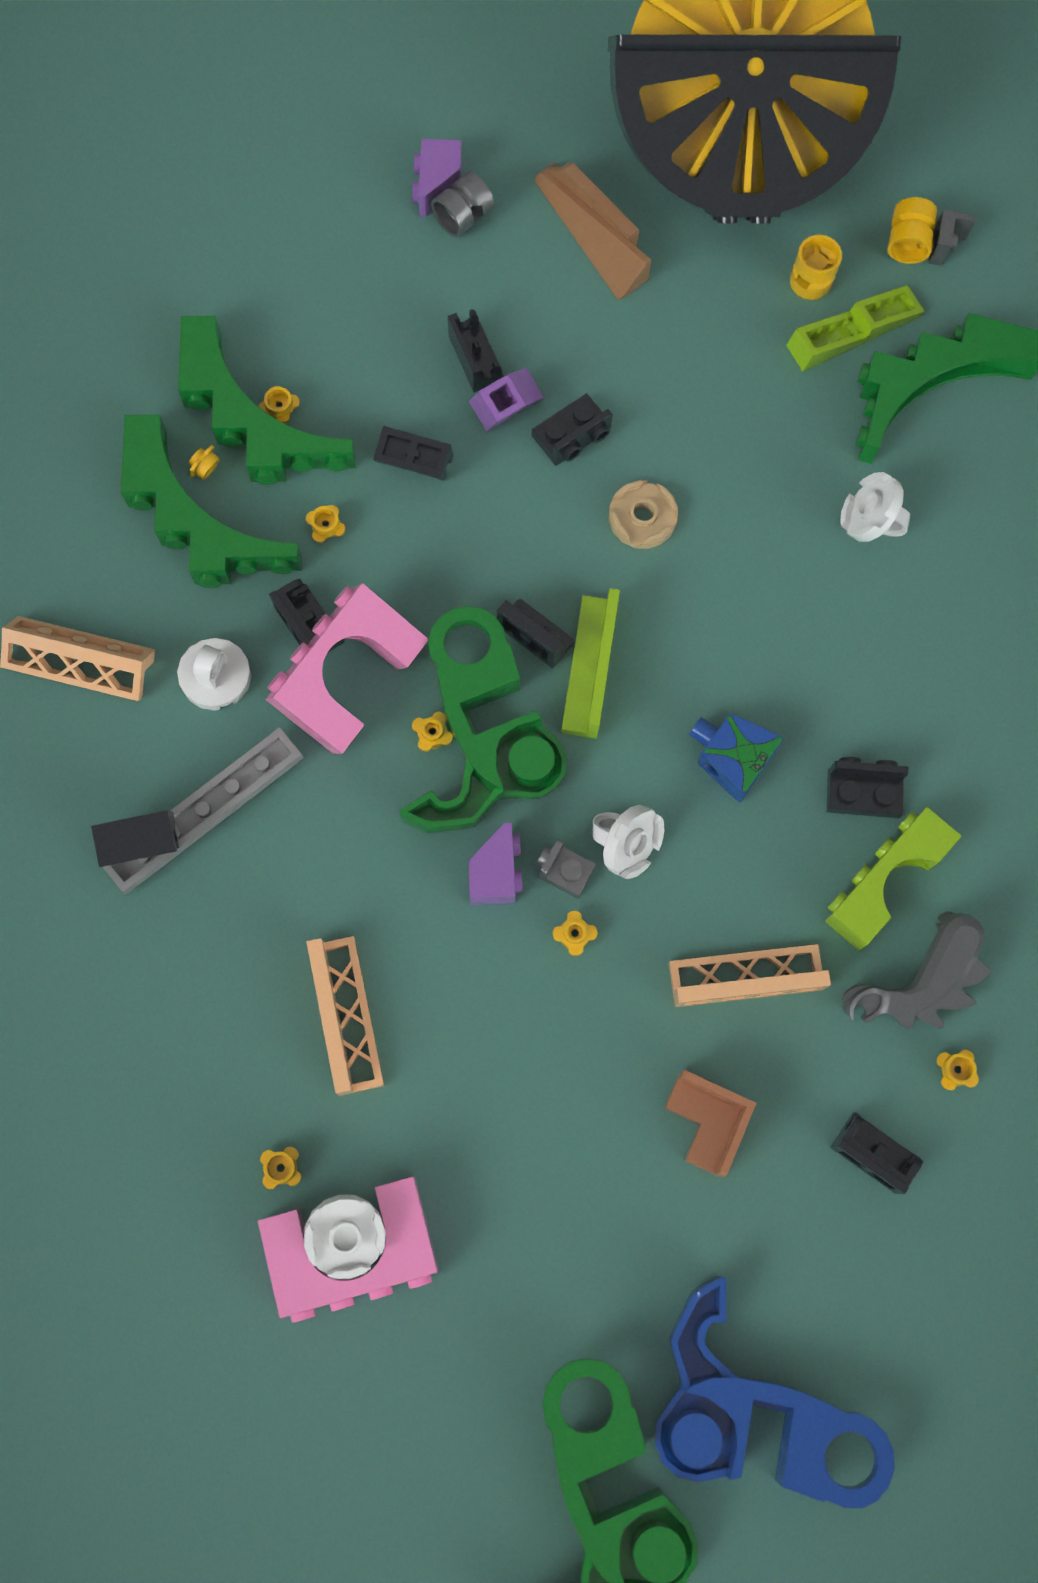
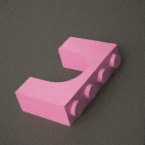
(301, 690)
(405, 1258)

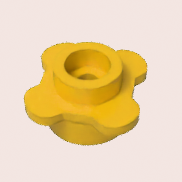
(279, 395)
(203, 462)
(320, 515)
(428, 741)
(574, 944)
(965, 1061)
(270, 1162)

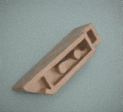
(597, 226)

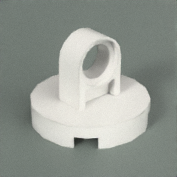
(875, 509)
(214, 673)
(628, 839)
(344, 1236)

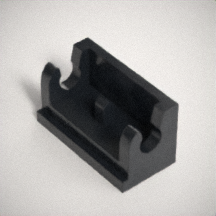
(474, 351)
(413, 453)
(298, 610)
(135, 838)
(877, 1154)

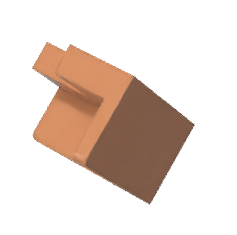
(720, 1118)

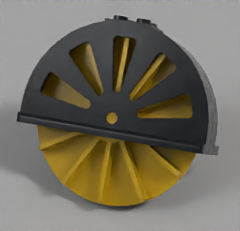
(751, 98)

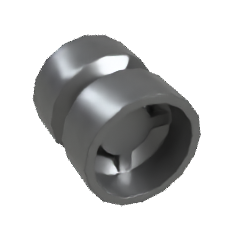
(463, 204)

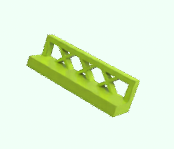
(590, 665)

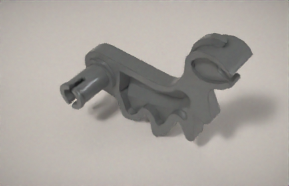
(938, 984)

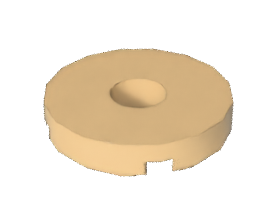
(638, 532)

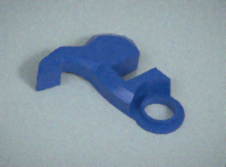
(709, 1418)

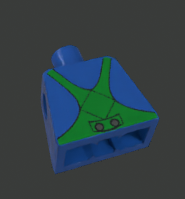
(735, 752)

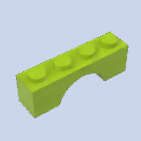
(863, 911)

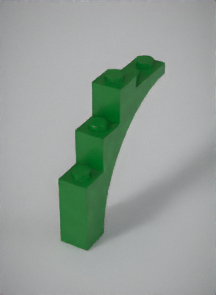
(975, 349)
(238, 421)
(180, 522)

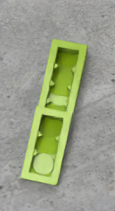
(845, 331)

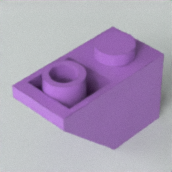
(437, 168)
(505, 398)
(492, 869)

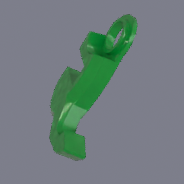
(504, 762)
(635, 1540)

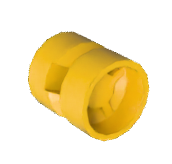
(912, 230)
(815, 267)

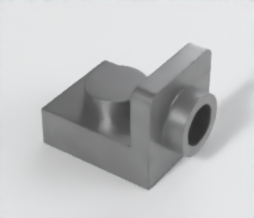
(948, 230)
(565, 868)

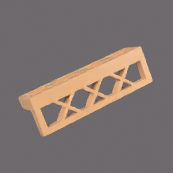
(78, 645)
(749, 988)
(330, 1017)

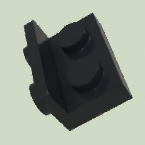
(572, 429)
(534, 631)
(866, 787)

